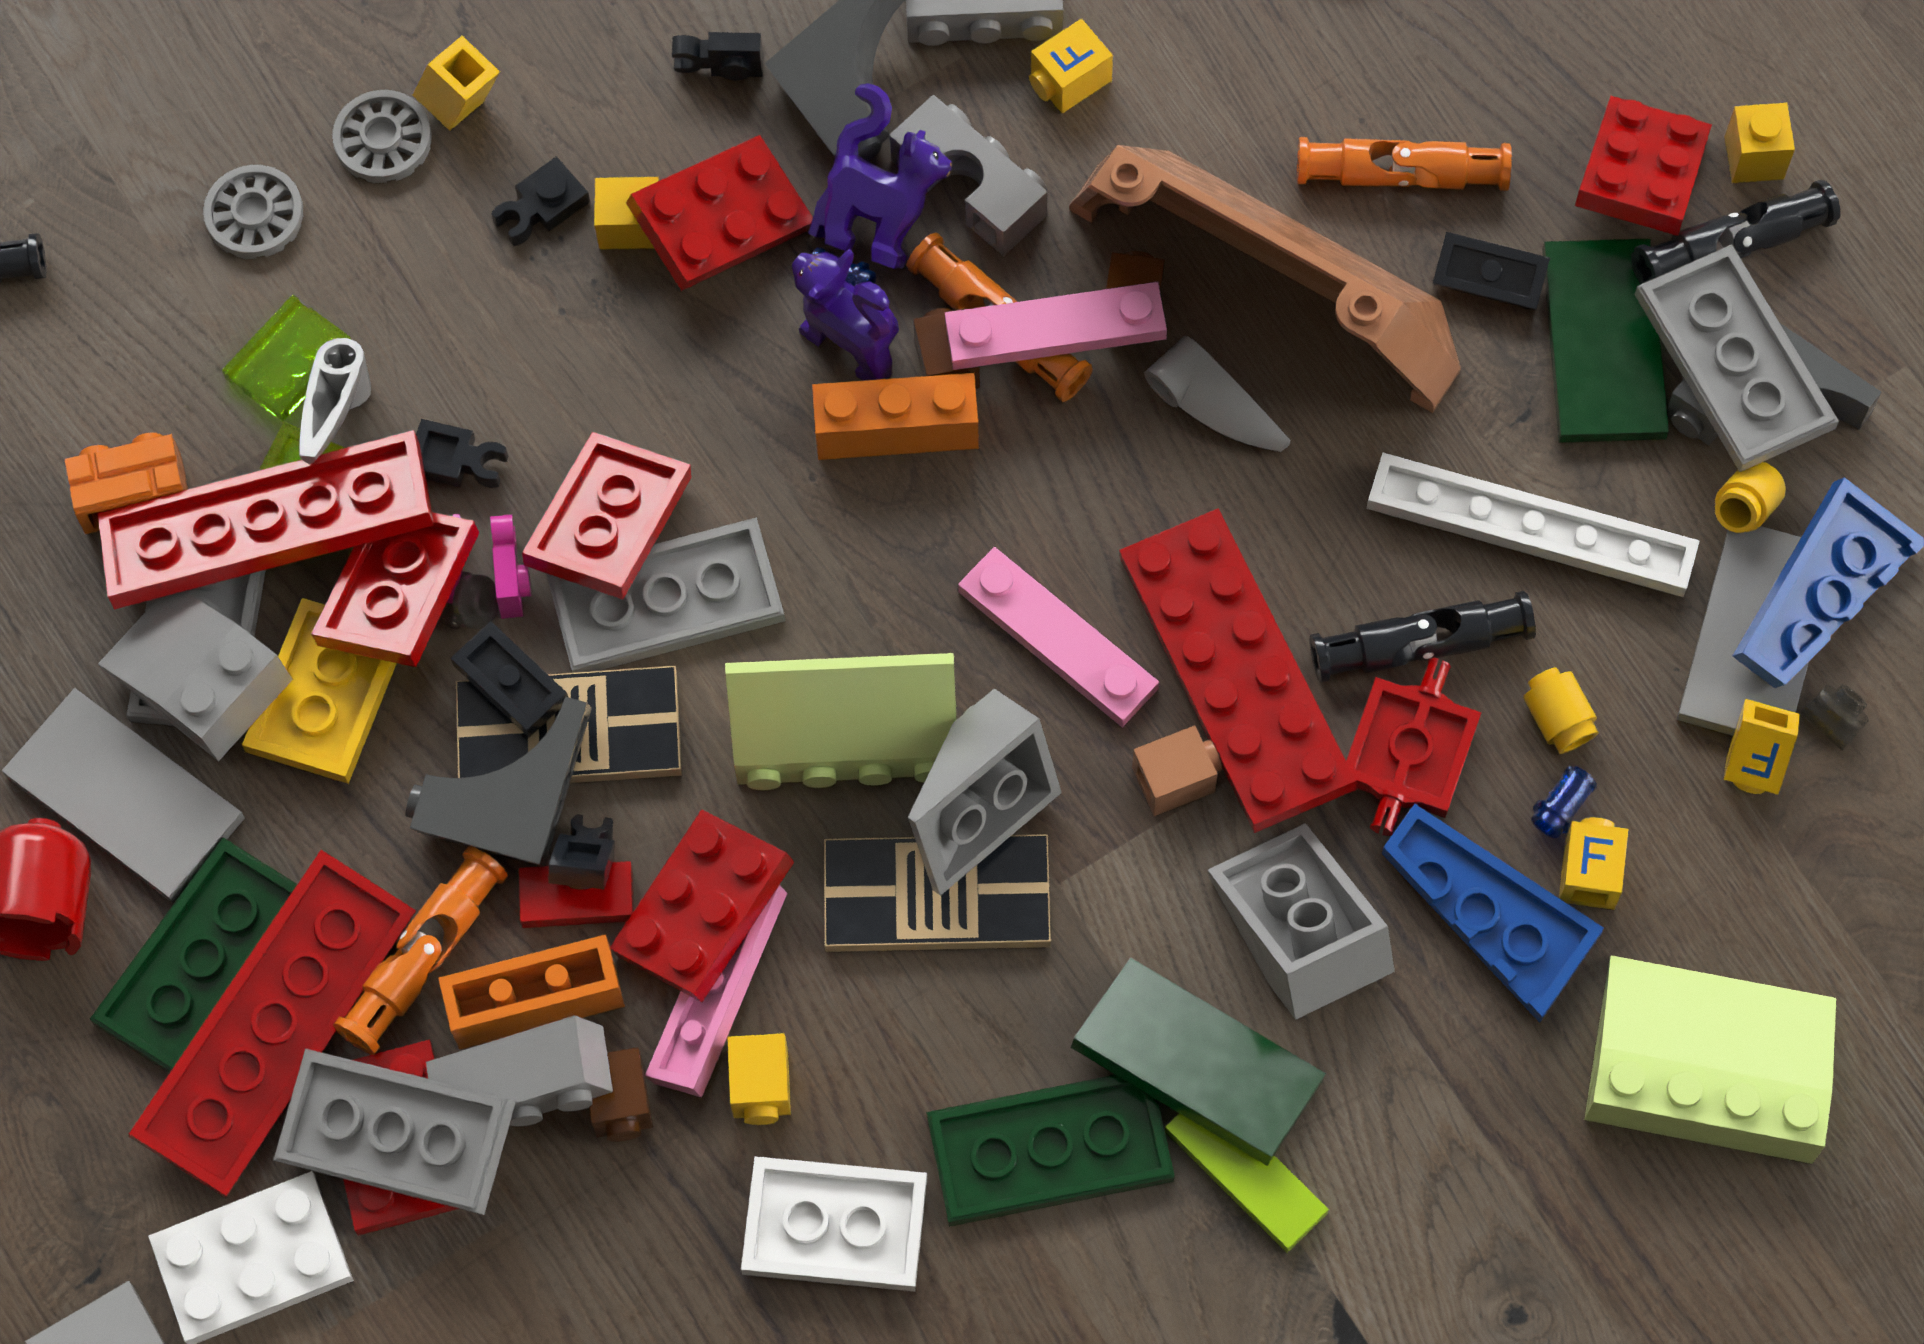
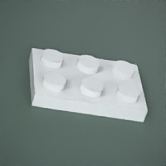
(834, 1223)
(250, 1258)

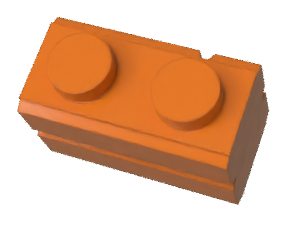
(123, 476)

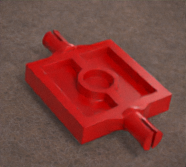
(1411, 746)

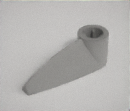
(334, 387)
(1202, 388)

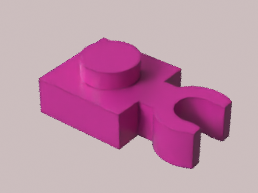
(511, 579)

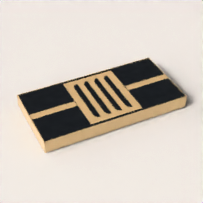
(627, 736)
(885, 902)

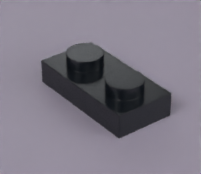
(1491, 271)
(509, 679)

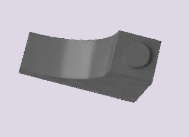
(828, 65)
(1845, 392)
(512, 808)

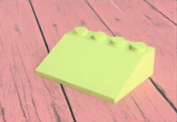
(839, 718)
(1713, 1060)

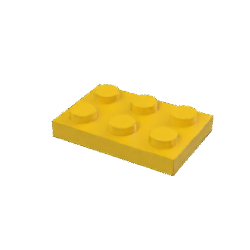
(325, 709)

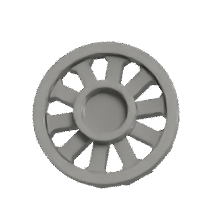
(382, 136)
(253, 211)

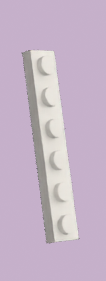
(1533, 524)

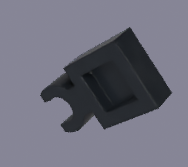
(724, 53)
(544, 196)
(450, 453)
(583, 856)

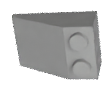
(197, 670)
(981, 788)
(1303, 921)

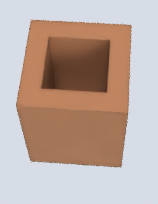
(1176, 769)

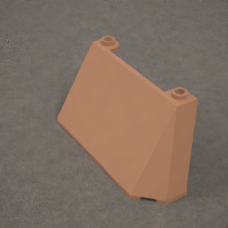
(1371, 303)

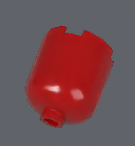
(42, 890)

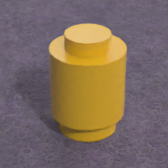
(1749, 498)
(1561, 710)

